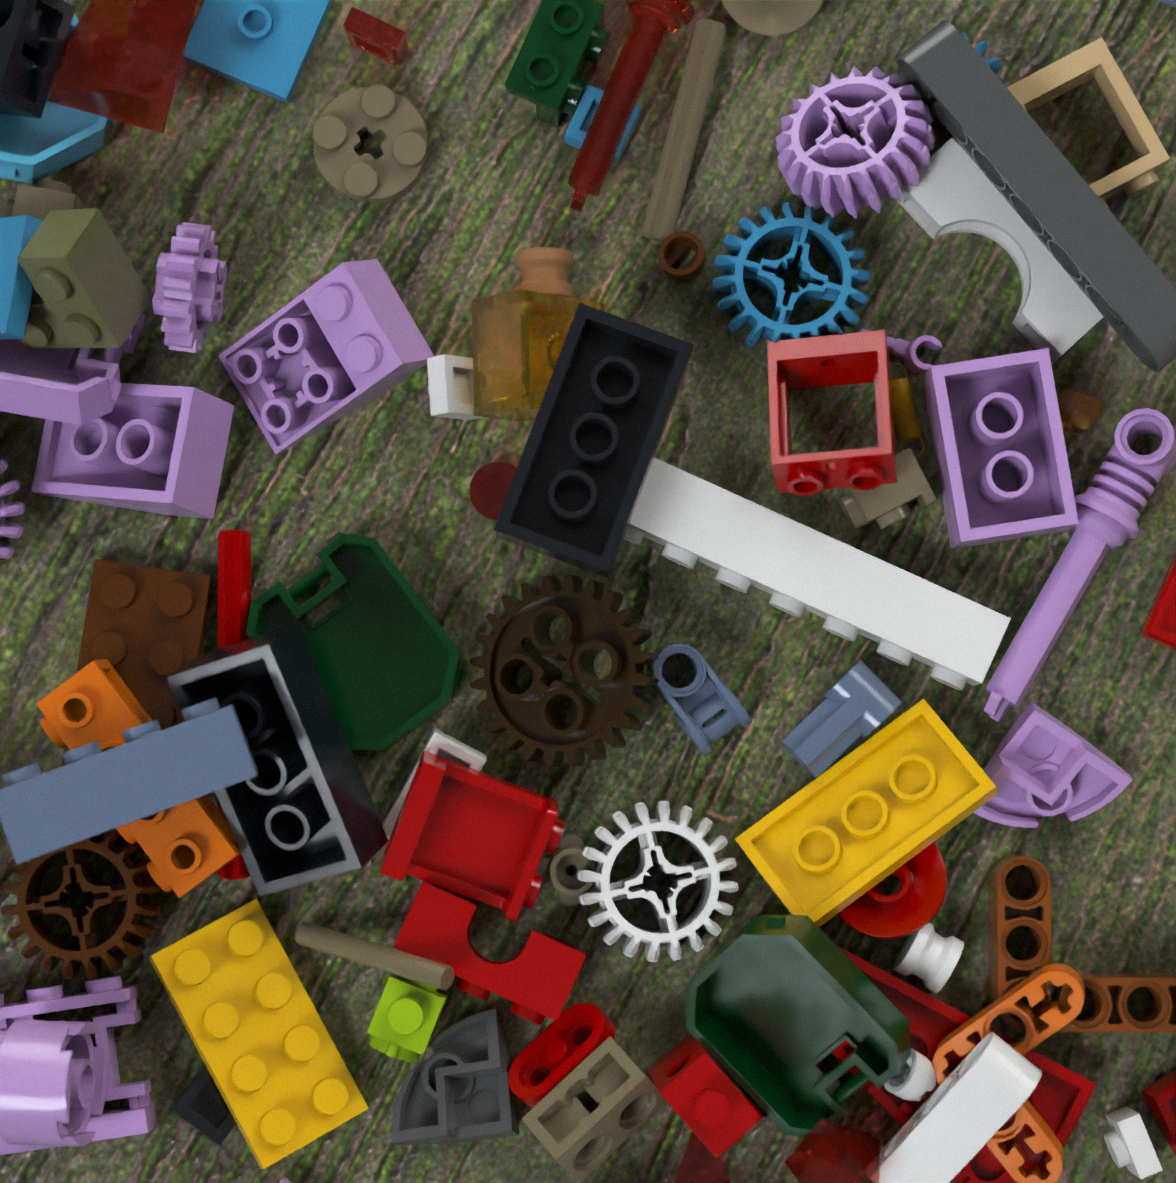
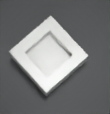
(451, 387)
(1131, 1144)

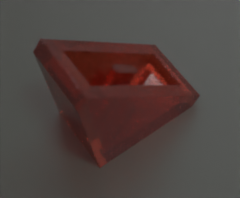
(836, 1155)

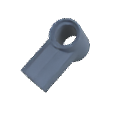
(850, 710)

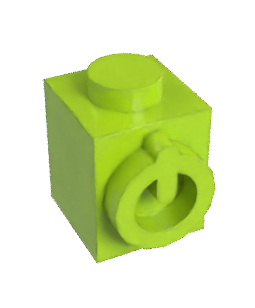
(406, 1018)

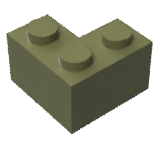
(81, 284)

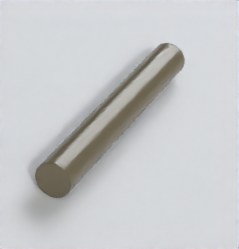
(375, 955)

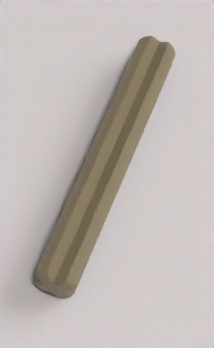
(684, 129)

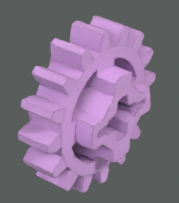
(189, 287)

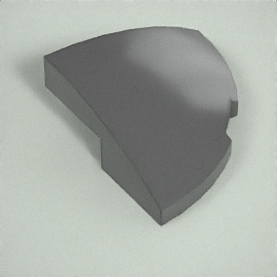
(460, 1088)

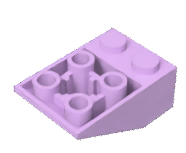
(326, 353)

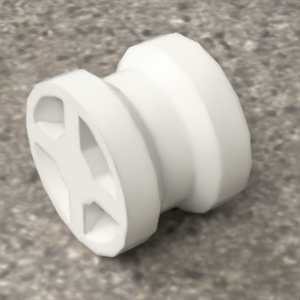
(929, 957)

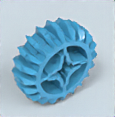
(803, 233)

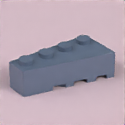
(125, 782)

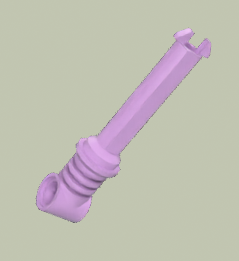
(1105, 522)

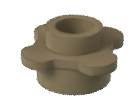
(554, 868)

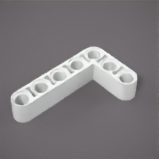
(960, 1115)

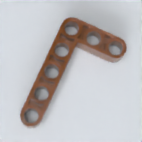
(1107, 989)

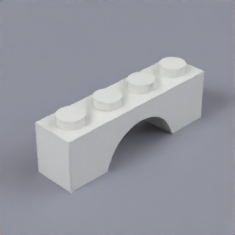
(960, 198)

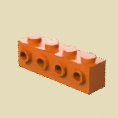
(183, 841)

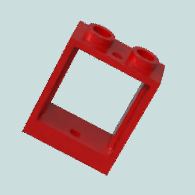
(827, 363)

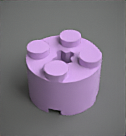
(50, 1082)

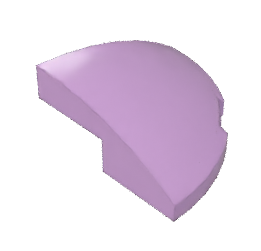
(1047, 772)

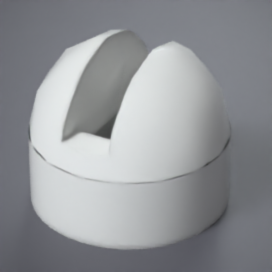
(916, 1080)

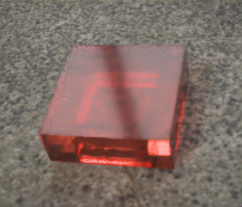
(376, 37)

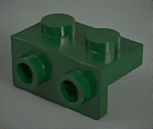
(556, 55)

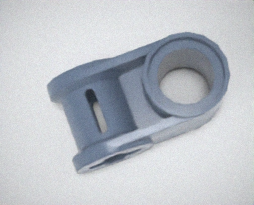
(700, 700)

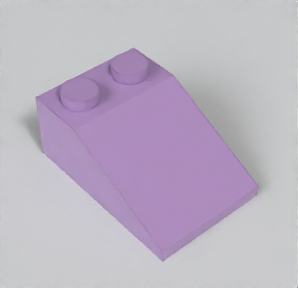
(150, 454)

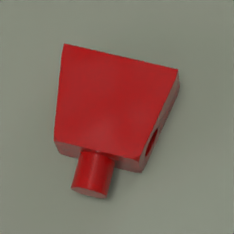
(705, 1096)

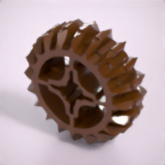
(31, 907)

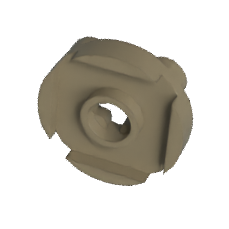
(362, 177)

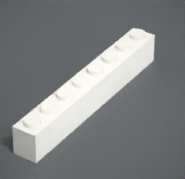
(816, 575)

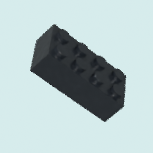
(593, 440)
(309, 803)

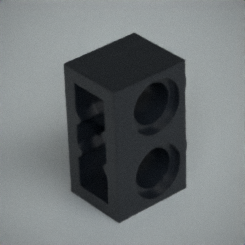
(30, 52)

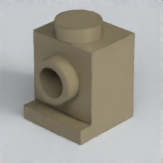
(889, 501)

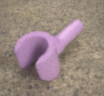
(907, 350)

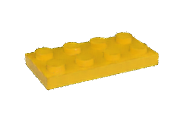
(867, 815)
(258, 1033)

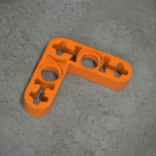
(1056, 1016)

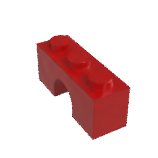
(534, 979)

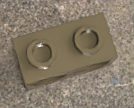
(594, 1109)

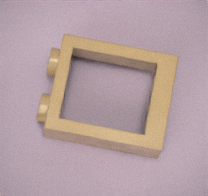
(1098, 63)

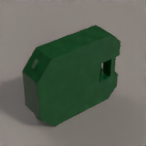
(376, 651)
(782, 1004)

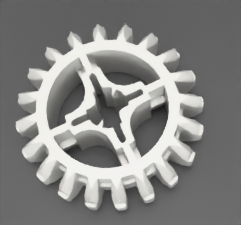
(707, 869)

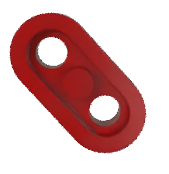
(558, 1051)

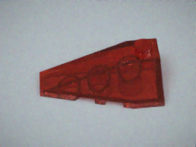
(125, 60)

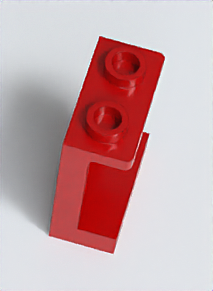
(472, 835)

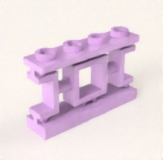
(116, 1122)

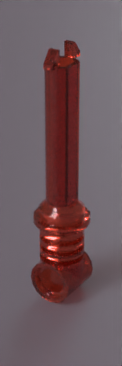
(650, 25)

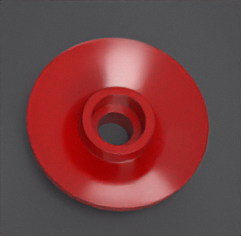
(907, 910)

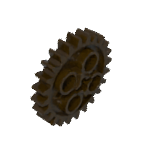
(536, 714)

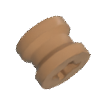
(545, 270)

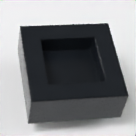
(204, 1108)

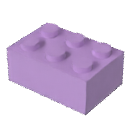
(999, 448)

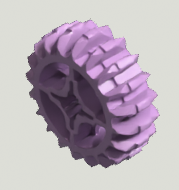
(855, 142)

